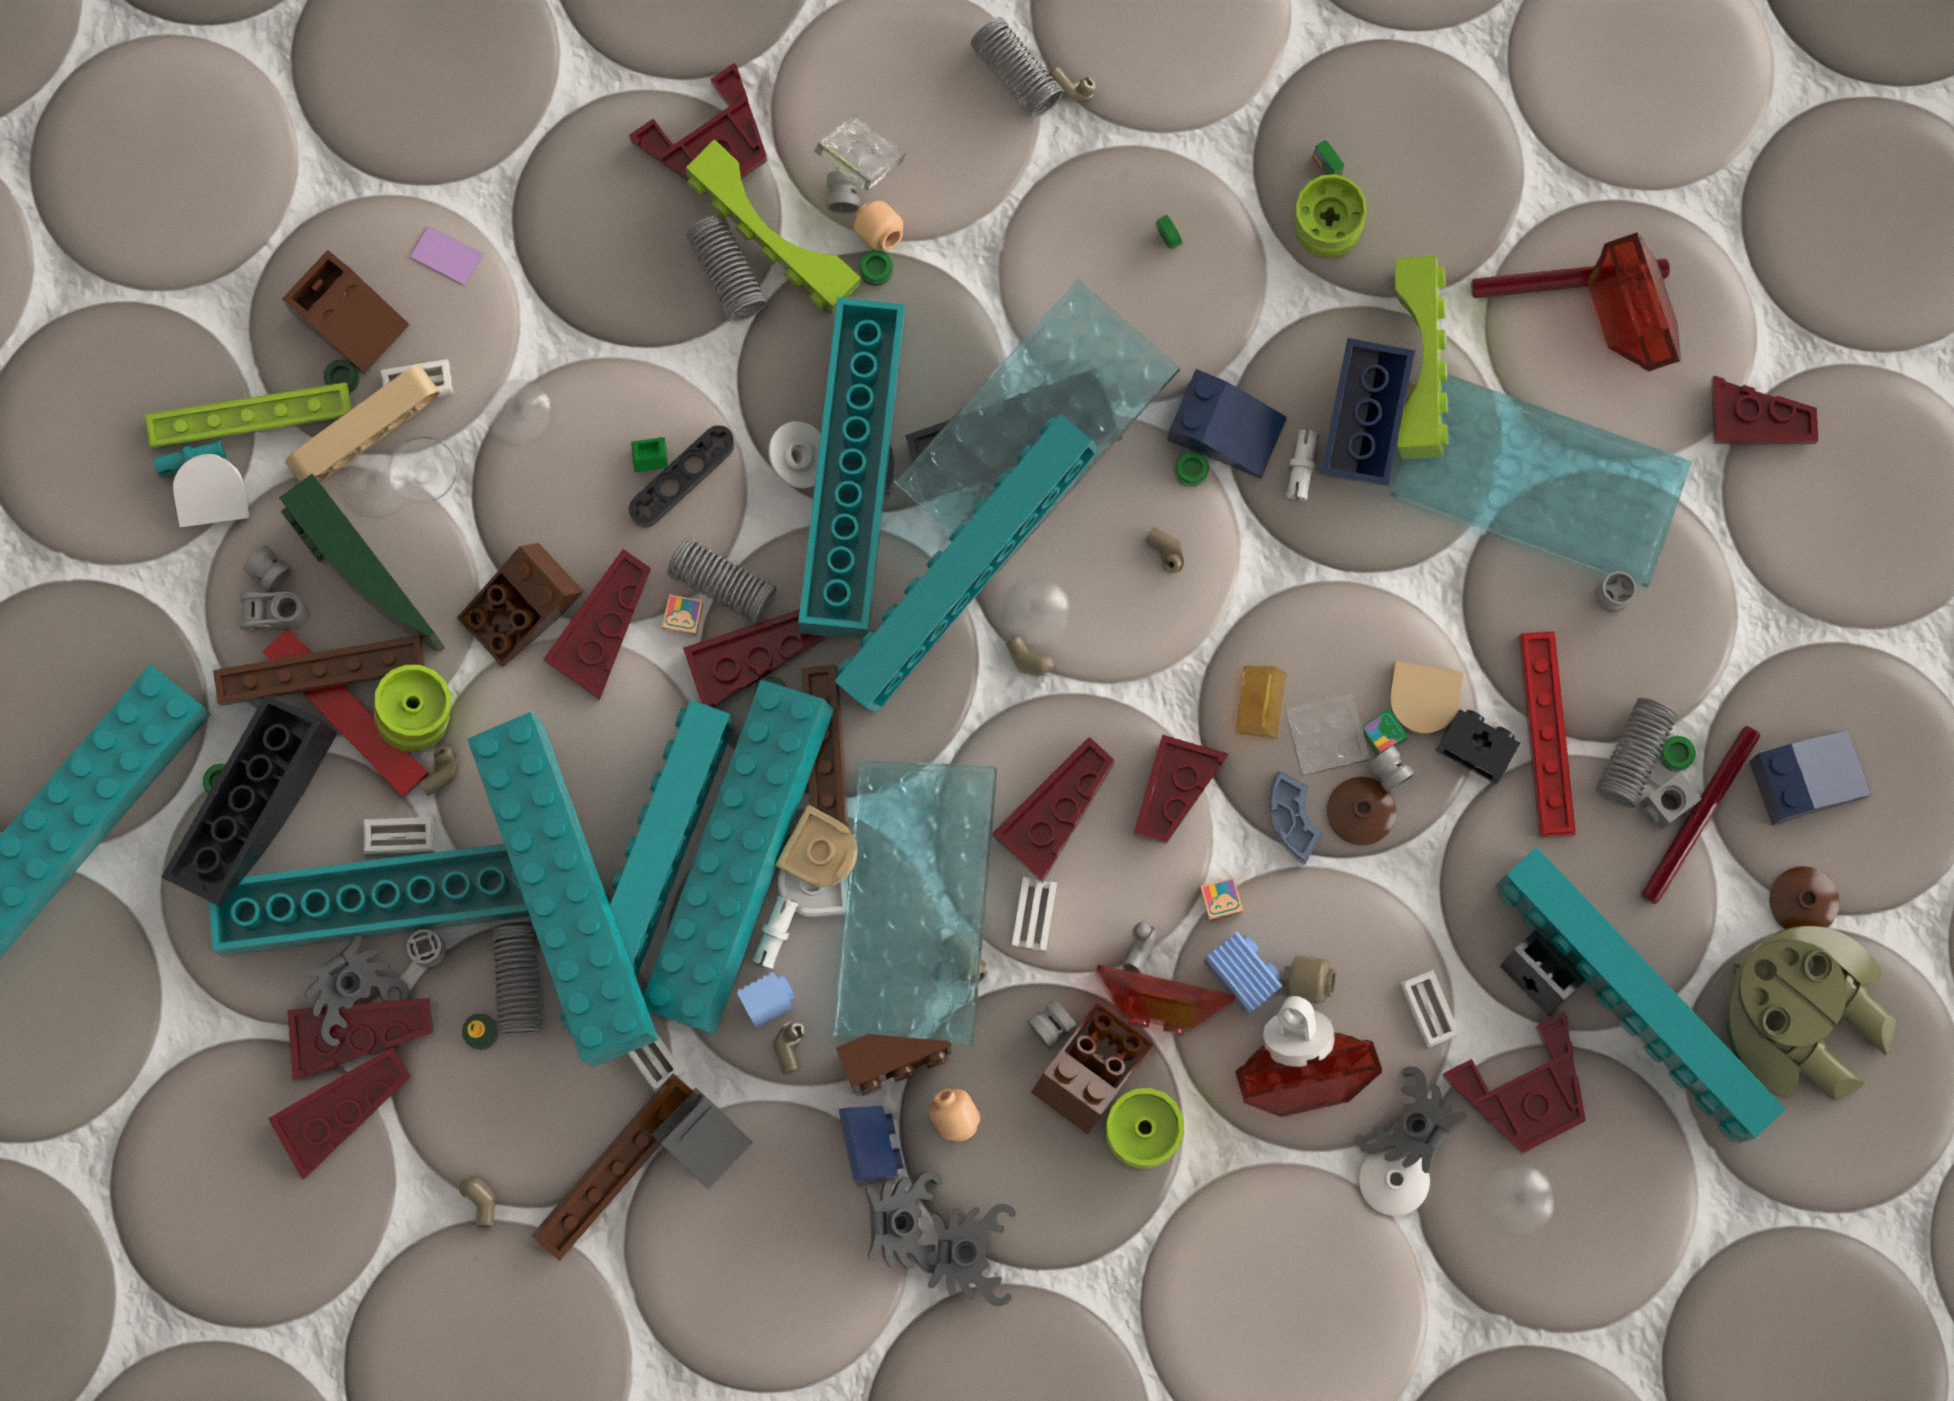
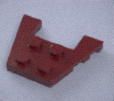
(732, 129)
(1534, 1104)

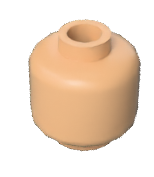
(878, 225)
(954, 1115)

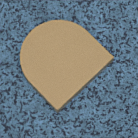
(1424, 697)
(819, 850)

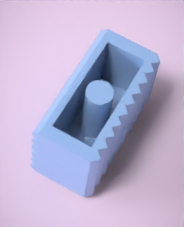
(1243, 972)
(767, 998)

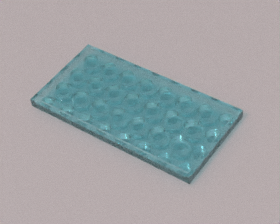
(1071, 363)
(1548, 482)
(916, 901)

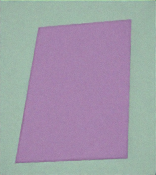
(446, 255)

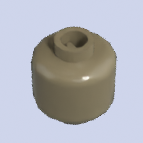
(1309, 979)

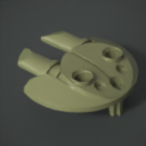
(1803, 1008)

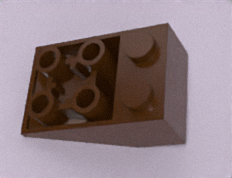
(345, 311)
(519, 602)
(883, 1057)
(1091, 1068)

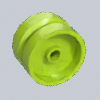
(412, 708)
(1161, 1116)

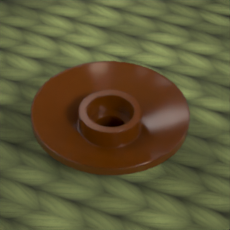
(1352, 825)
(1787, 901)

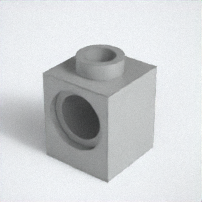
(1680, 790)

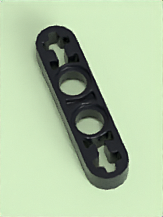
(677, 472)

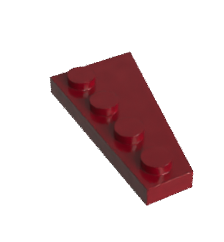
(597, 630)
(745, 656)
(1052, 812)
(369, 1030)
(332, 1113)

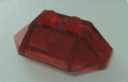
(1634, 304)
(1161, 1001)
(1317, 1085)

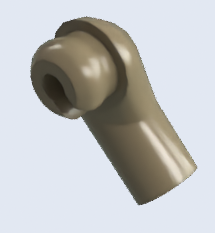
(1170, 549)
(1029, 662)
(786, 1043)
(482, 1197)

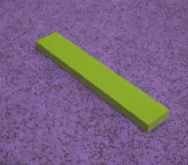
(247, 415)

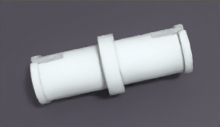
(1302, 465)
(775, 931)

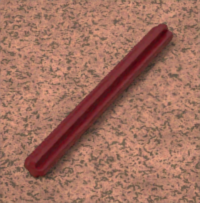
(1540, 281)
(1700, 815)

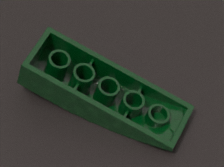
(335, 539)

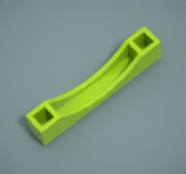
(820, 274)
(1418, 291)

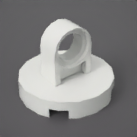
(1298, 1033)

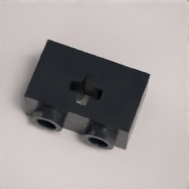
(1460, 744)
(1542, 973)

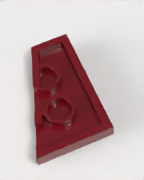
(1758, 418)
(1174, 786)

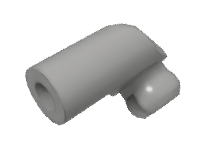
(1145, 938)

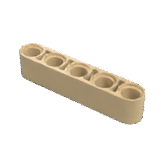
(363, 425)

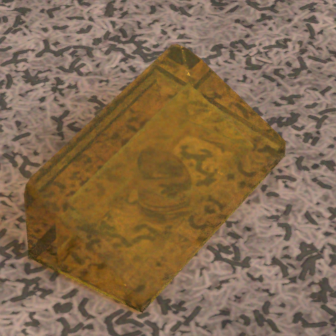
(1260, 701)

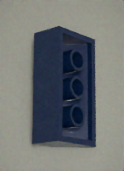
(1367, 412)

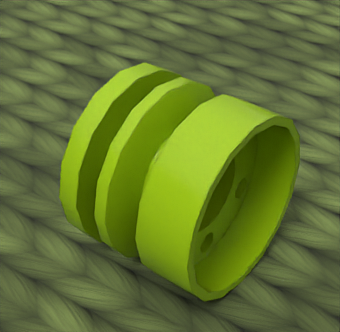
(1335, 198)

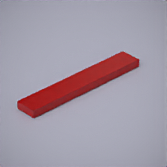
(354, 723)
(1547, 734)

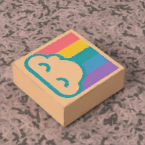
(682, 614)
(1221, 898)

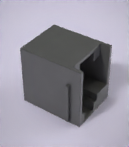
(702, 1138)

